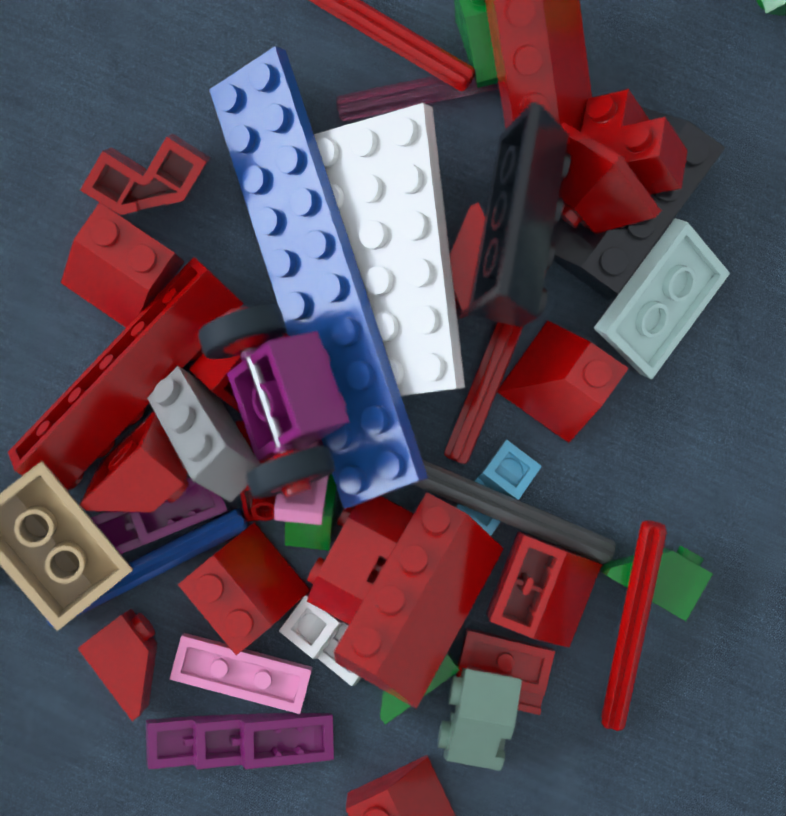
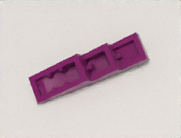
(136, 529)
(239, 739)

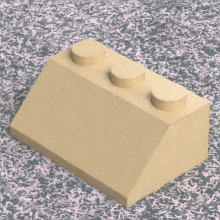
(55, 547)

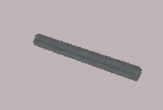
(517, 513)

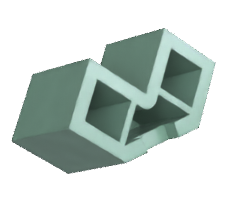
(481, 718)

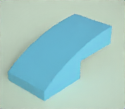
(508, 473)

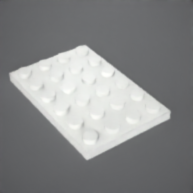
(396, 224)

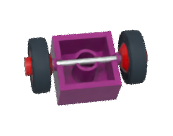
(282, 396)

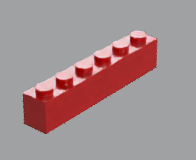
(117, 384)

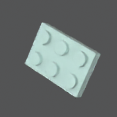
(662, 299)

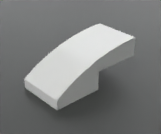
(317, 635)

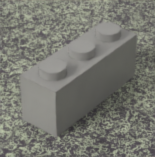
(203, 434)

